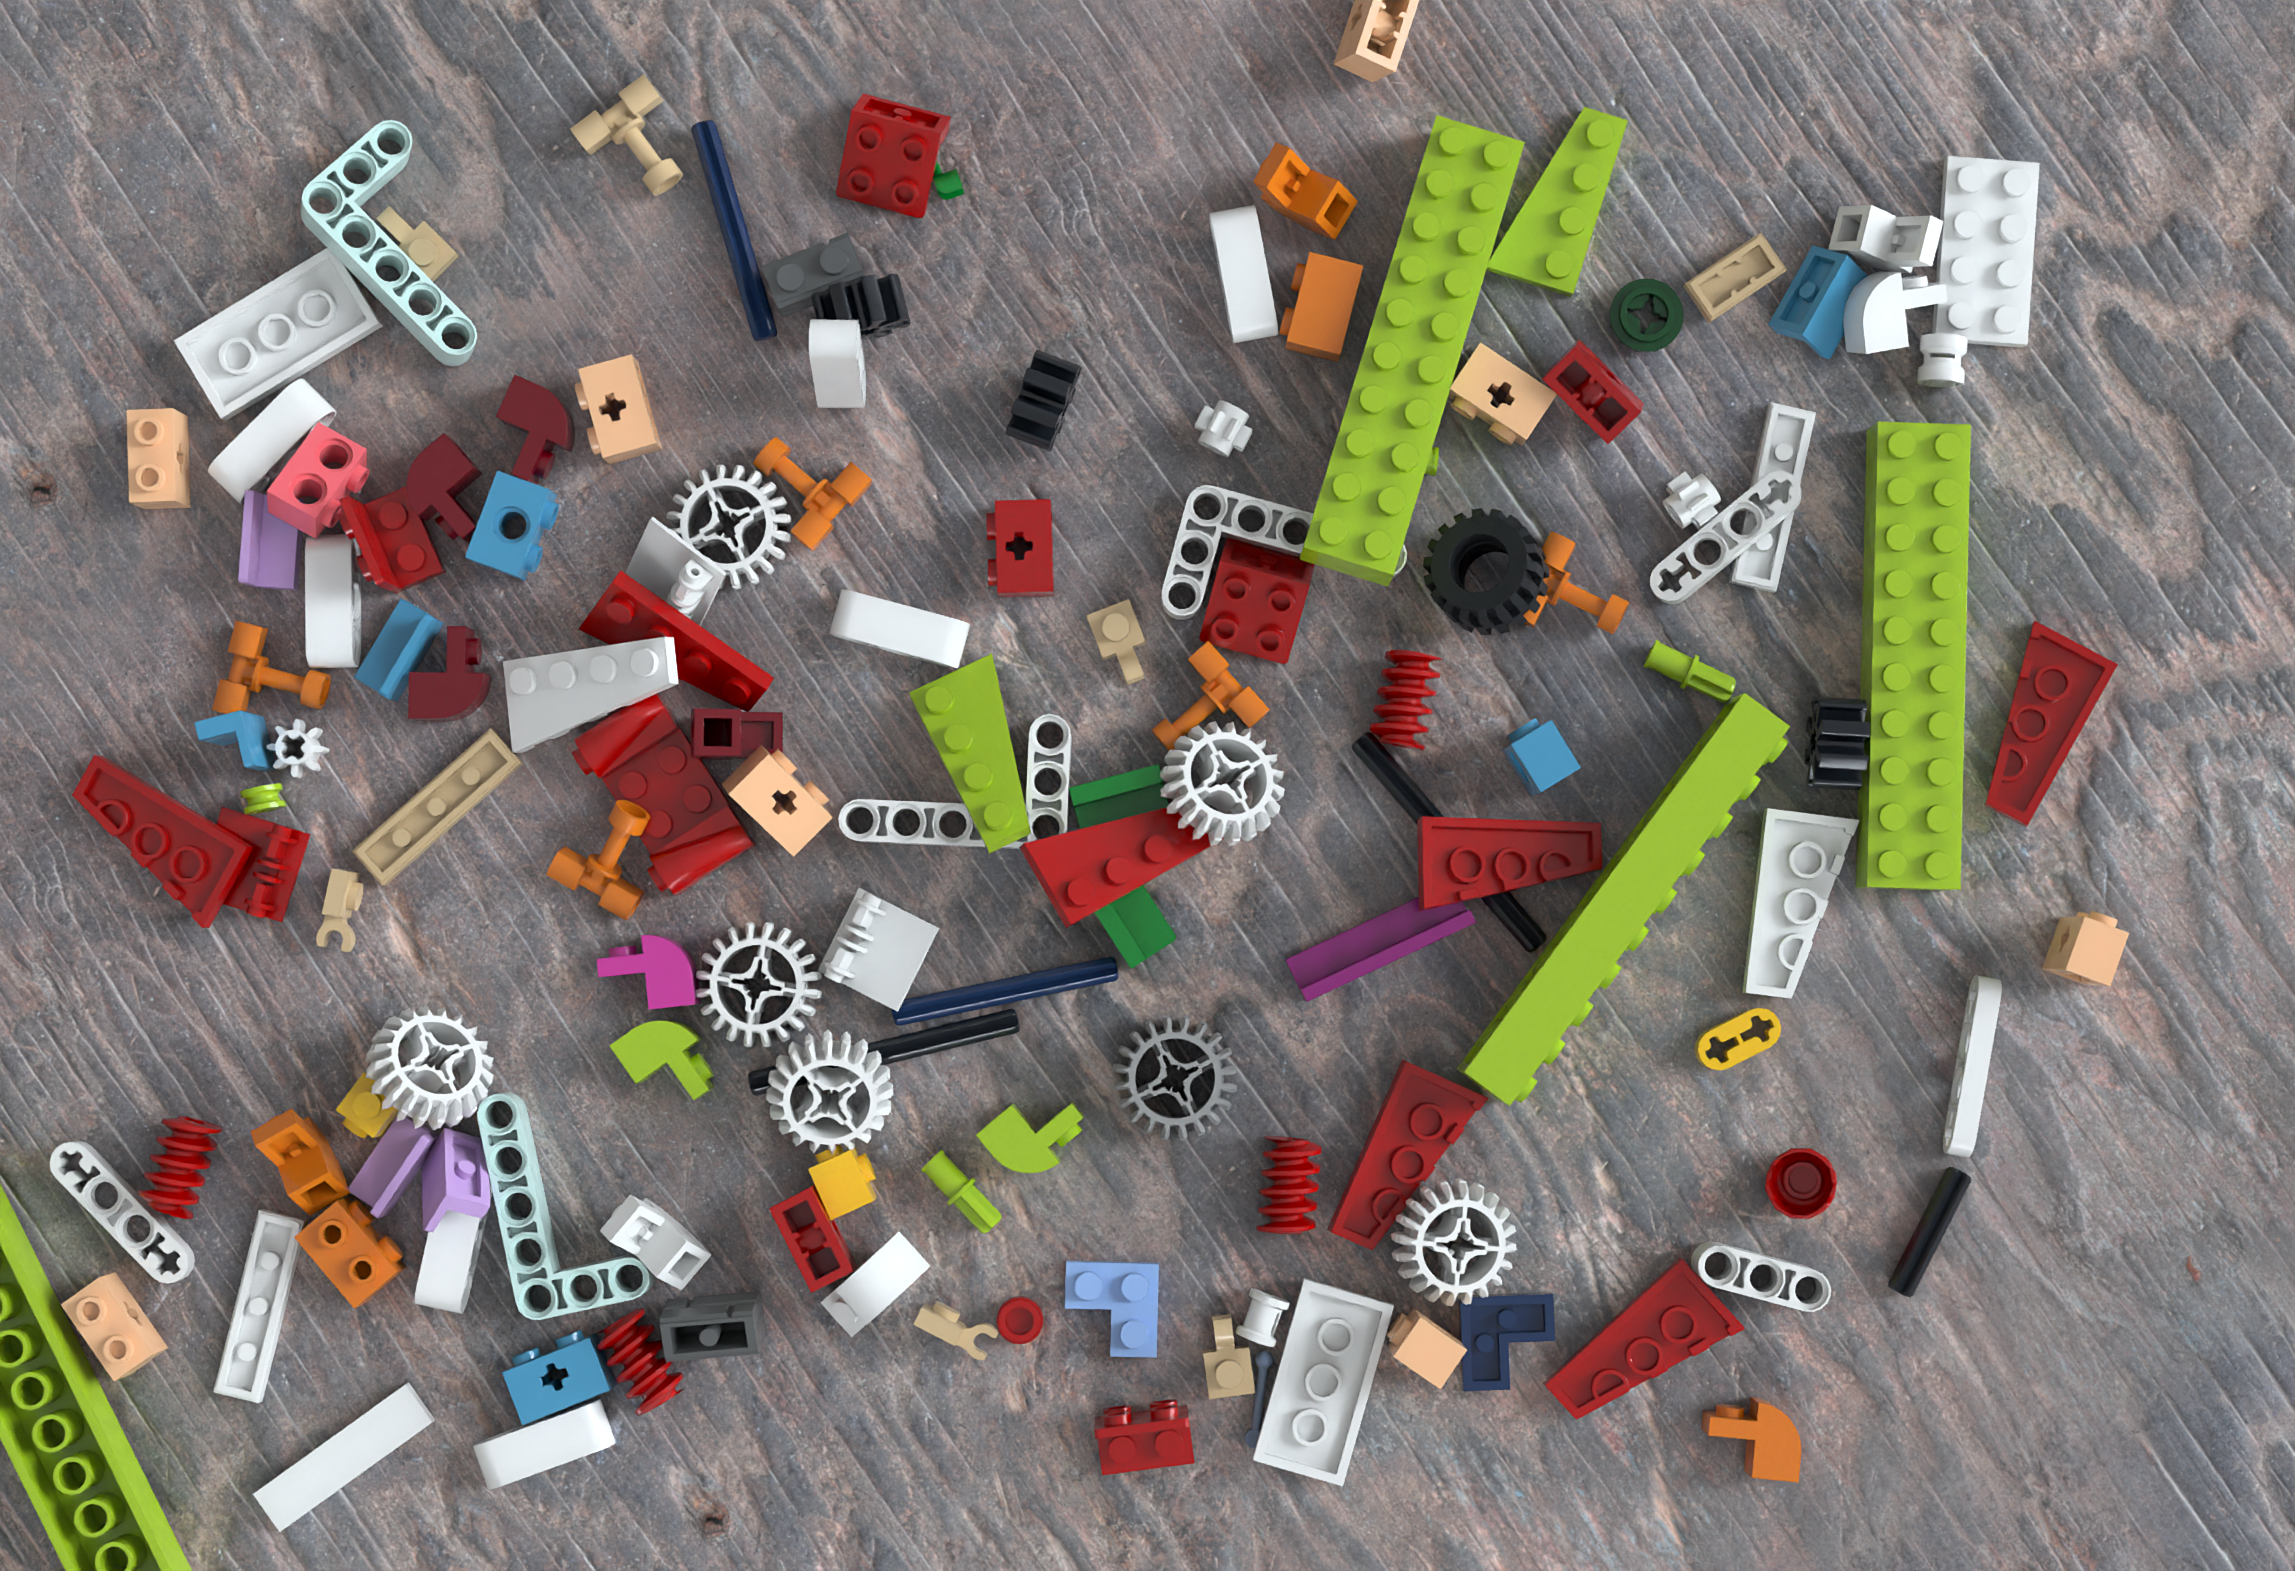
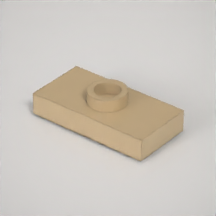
(1734, 278)

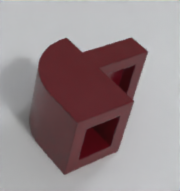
(543, 419)
(436, 480)
(455, 692)
(733, 733)

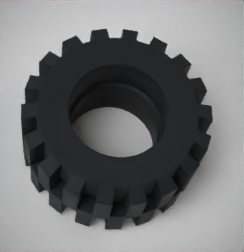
(1462, 546)

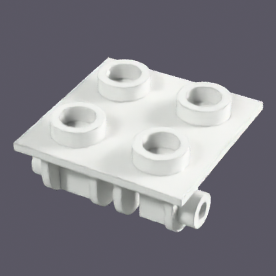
(675, 571)
(878, 949)

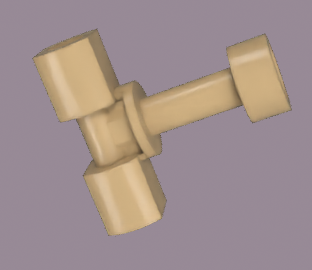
(624, 124)

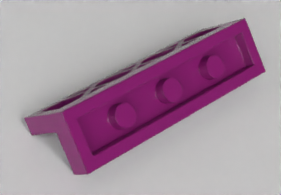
(1373, 945)

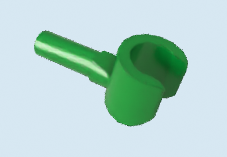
(947, 183)

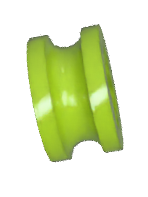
(263, 799)

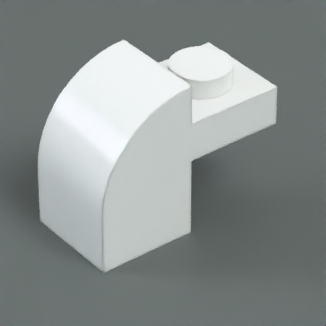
(1884, 240)
(1876, 310)
(656, 1240)
(875, 1284)

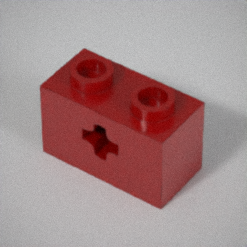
(1593, 391)
(1021, 520)
(813, 1238)

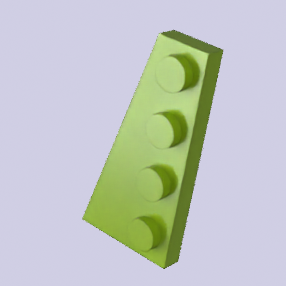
(1559, 216)
(974, 742)

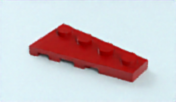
(634, 613)
(178, 845)
(1406, 1141)
(1654, 1332)

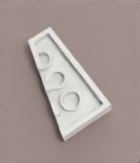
(580, 686)
(1792, 885)

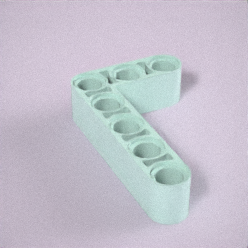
(380, 249)
(538, 1226)

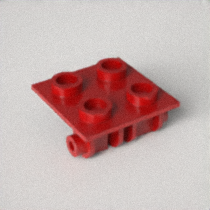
(272, 867)

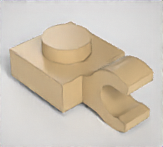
(420, 245)
(1117, 635)
(341, 898)
(944, 1323)
(1227, 1366)

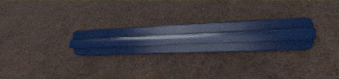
(734, 230)
(1006, 990)

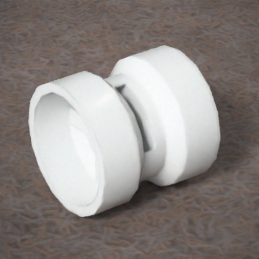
(1942, 360)

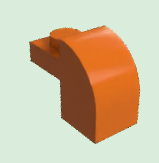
(1303, 194)
(303, 1159)
(1771, 1437)

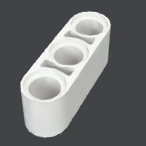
(1243, 274)
(837, 363)
(270, 440)
(332, 602)
(899, 629)
(450, 1261)
(1782, 1282)
(544, 1444)

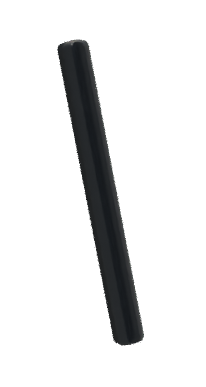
(1417, 805)
(920, 1043)

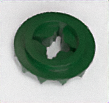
(1664, 305)

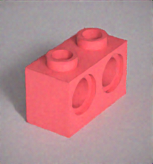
(308, 476)

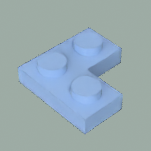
(1127, 1291)

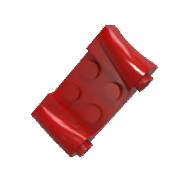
(649, 763)

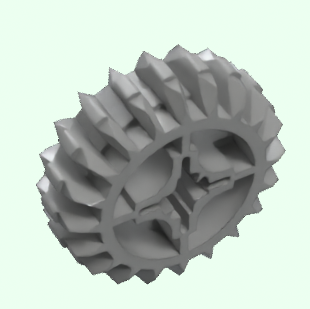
(1157, 1042)

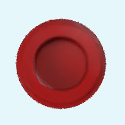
(1019, 1320)

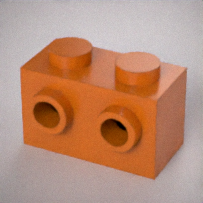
(1322, 307)
(352, 1251)

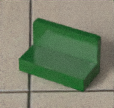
(1118, 796)
(1136, 926)

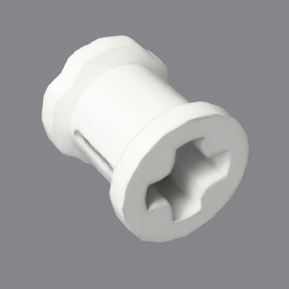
(1262, 1317)

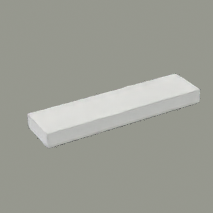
(1782, 448)
(260, 1306)
(344, 1457)

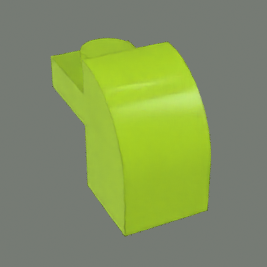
(661, 1043)
(1021, 1147)

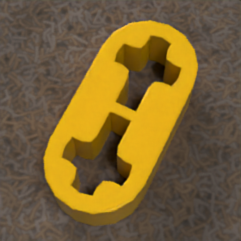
(1732, 1029)

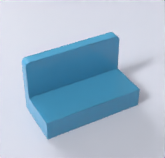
(1817, 300)
(398, 650)
(244, 728)

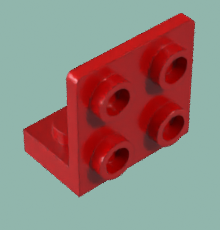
(891, 155)
(392, 541)
(1256, 601)
(1144, 1438)

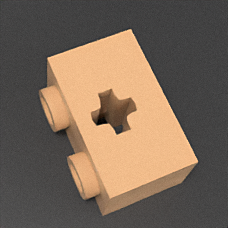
(1375, 37)
(1491, 372)
(636, 430)
(158, 458)
(789, 823)
(2086, 949)
(114, 1326)
(1424, 1347)

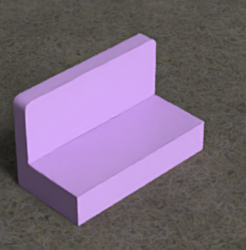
(268, 547)
(392, 1165)
(454, 1178)

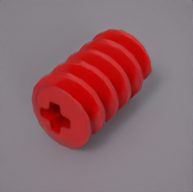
(1404, 698)
(180, 1165)
(1289, 1185)
(639, 1361)

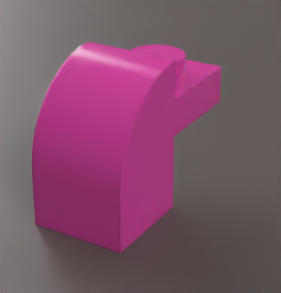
(667, 970)

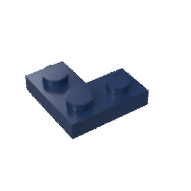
(1491, 1325)

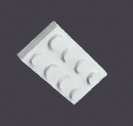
(1987, 249)
(277, 333)
(1323, 1382)

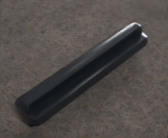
(1929, 1231)

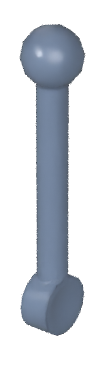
(1263, 1360)

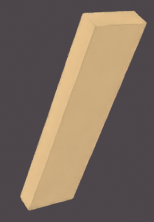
(437, 807)

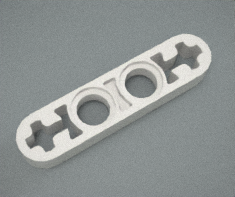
(1720, 531)
(1972, 1066)
(117, 1217)

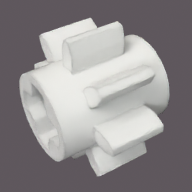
(1223, 428)
(1691, 500)
(285, 748)

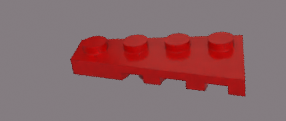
(2047, 712)
(1493, 856)
(1108, 860)

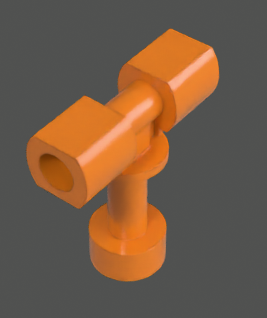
(822, 499)
(1558, 552)
(252, 671)
(1220, 693)
(600, 871)

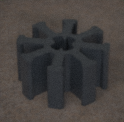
(872, 301)
(1043, 400)
(1836, 743)

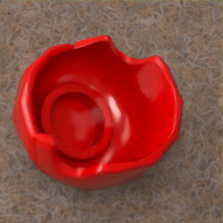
(1801, 1183)

